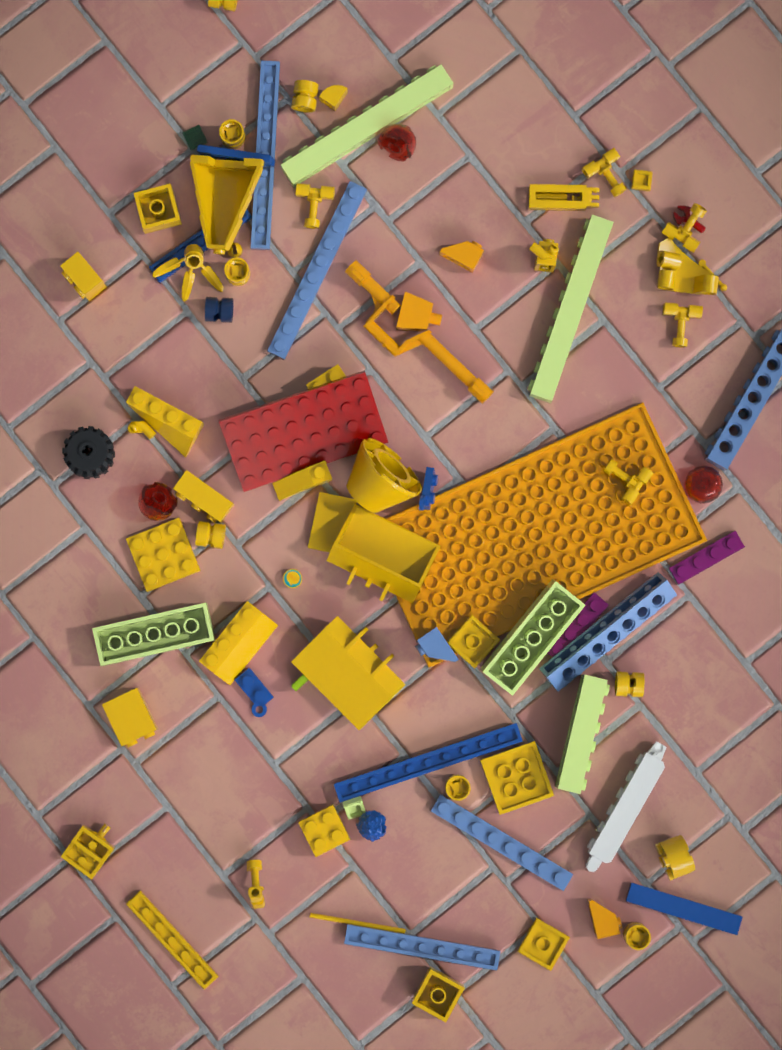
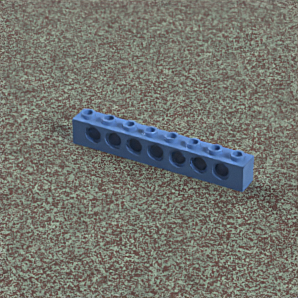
(723, 459)
(608, 631)

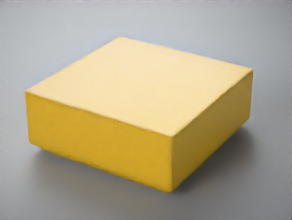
(641, 180)

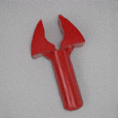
(686, 210)

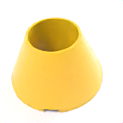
(380, 478)

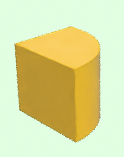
(333, 96)

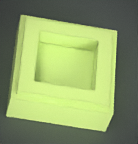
(354, 807)

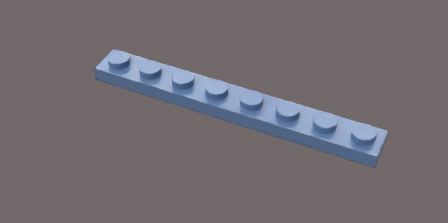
(502, 842)
(422, 947)

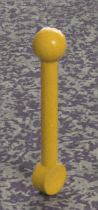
(702, 263)

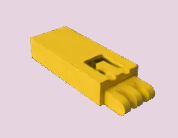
(555, 197)

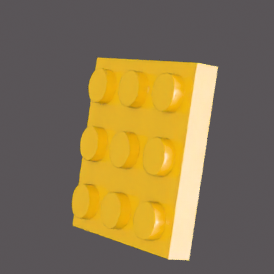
(163, 554)
(517, 777)

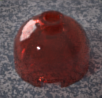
(398, 141)
(695, 484)
(157, 501)

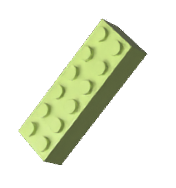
(153, 634)
(532, 637)
(581, 734)

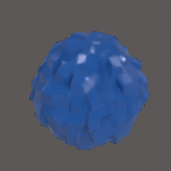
(372, 825)

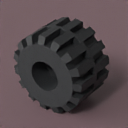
(99, 459)

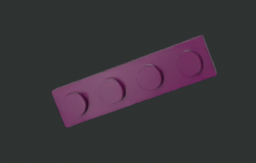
(706, 557)
(593, 609)

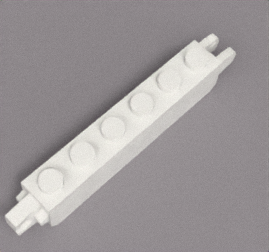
(627, 807)

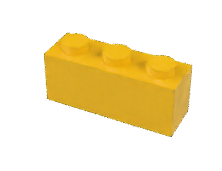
(203, 497)

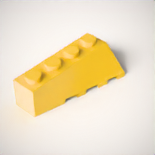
(171, 423)

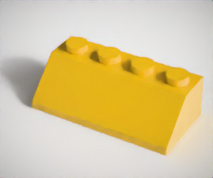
(238, 643)

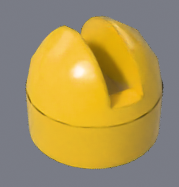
(238, 248)

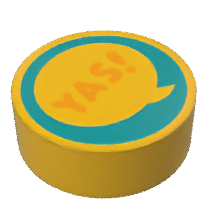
(292, 578)

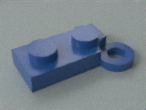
(428, 497)
(255, 691)

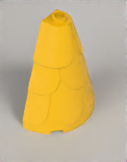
(223, 196)

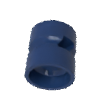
(219, 309)

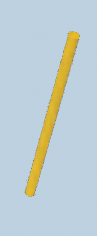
(359, 923)

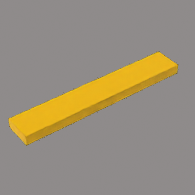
(172, 940)

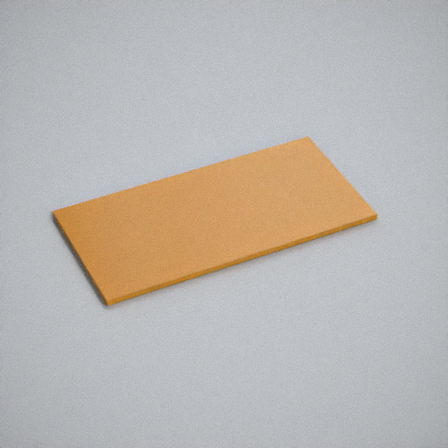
(548, 521)

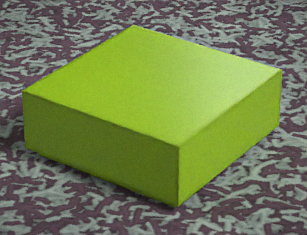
(299, 682)

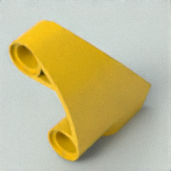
(681, 273)

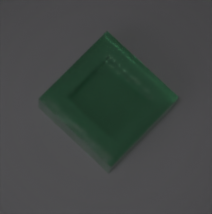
(195, 137)

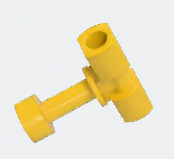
(603, 167)
(314, 196)
(683, 233)
(681, 315)
(633, 483)
(255, 892)

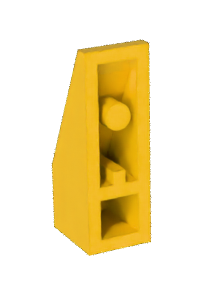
(302, 480)

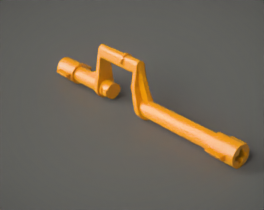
(383, 301)

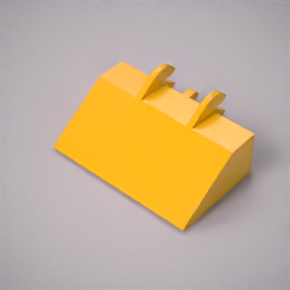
(383, 554)
(348, 672)

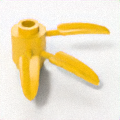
(193, 259)

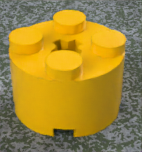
(675, 857)

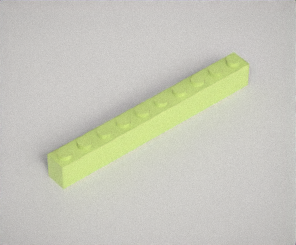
(367, 125)
(571, 308)

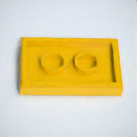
(328, 520)

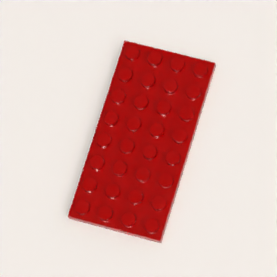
(302, 430)

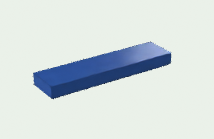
(235, 155)

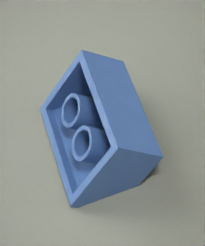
(435, 646)

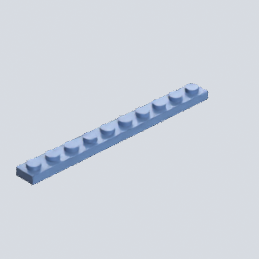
(265, 145)
(317, 270)

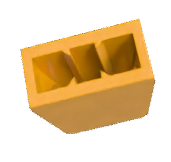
(416, 314)

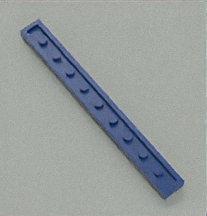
(428, 762)

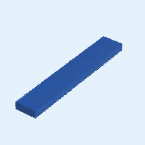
(178, 252)
(684, 908)

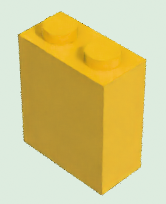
(130, 717)

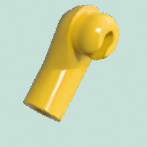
(544, 253)
(141, 427)

